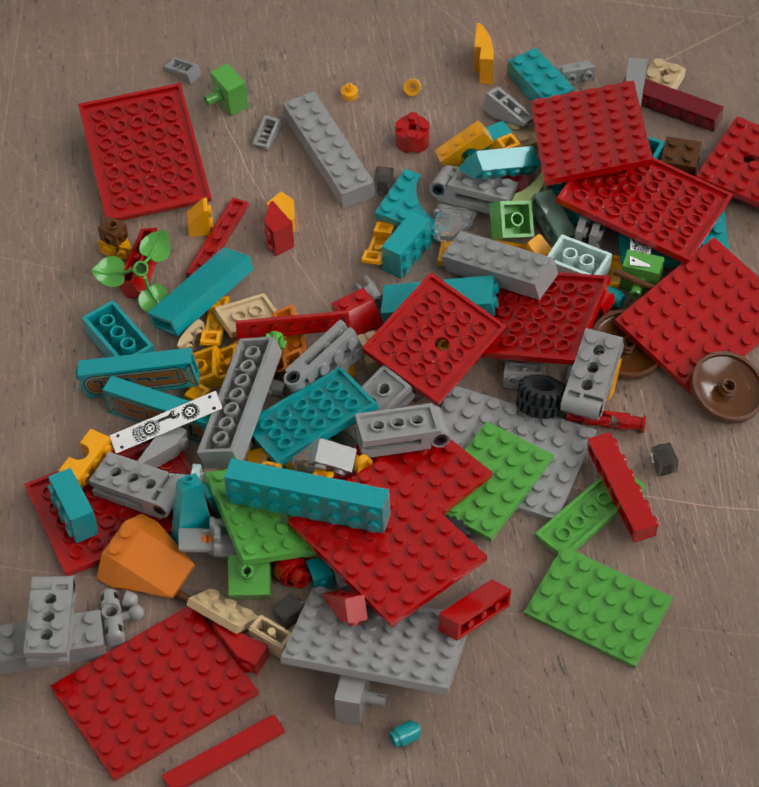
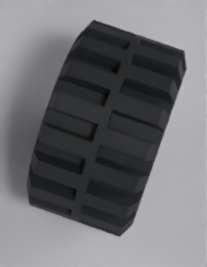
(540, 396)

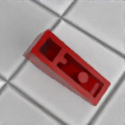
(347, 606)
(247, 651)

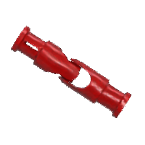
(625, 422)

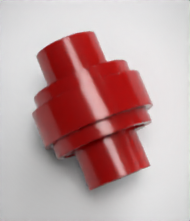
(291, 572)

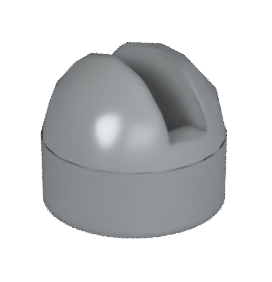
(130, 599)

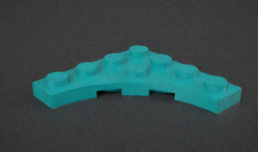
(403, 200)

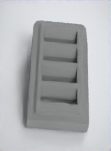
(184, 70)
(267, 121)

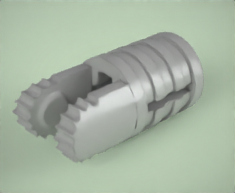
(373, 291)

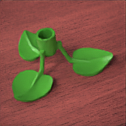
(111, 269)

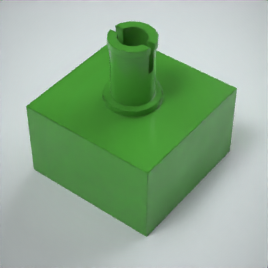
(227, 89)
(511, 220)
(650, 274)
(248, 580)

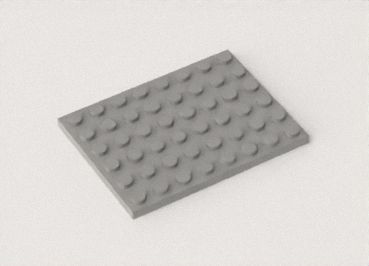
(469, 411)
(406, 655)

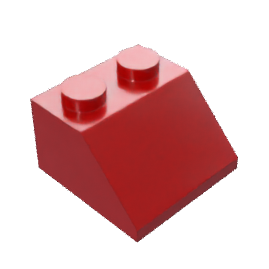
(278, 230)
(362, 311)

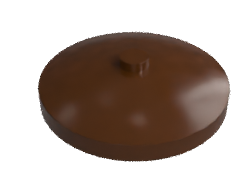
(635, 361)
(726, 387)

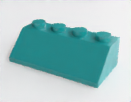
(501, 162)

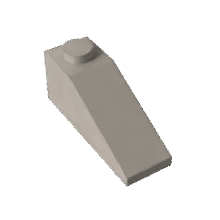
(505, 108)
(165, 447)

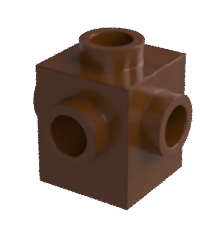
(113, 231)

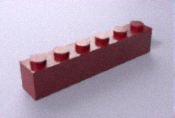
(681, 105)

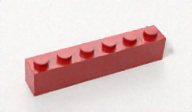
(622, 487)

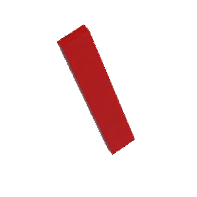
(220, 233)
(290, 324)
(224, 753)

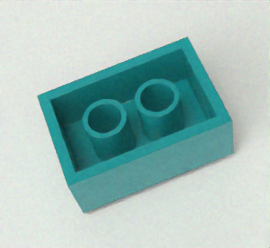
(406, 245)
(72, 505)

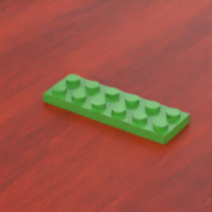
(580, 519)

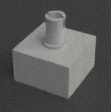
(352, 698)

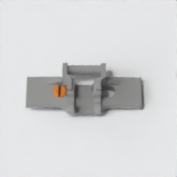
(207, 540)

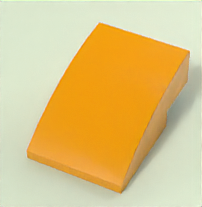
(483, 55)
(214, 364)

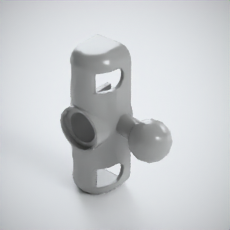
(114, 618)

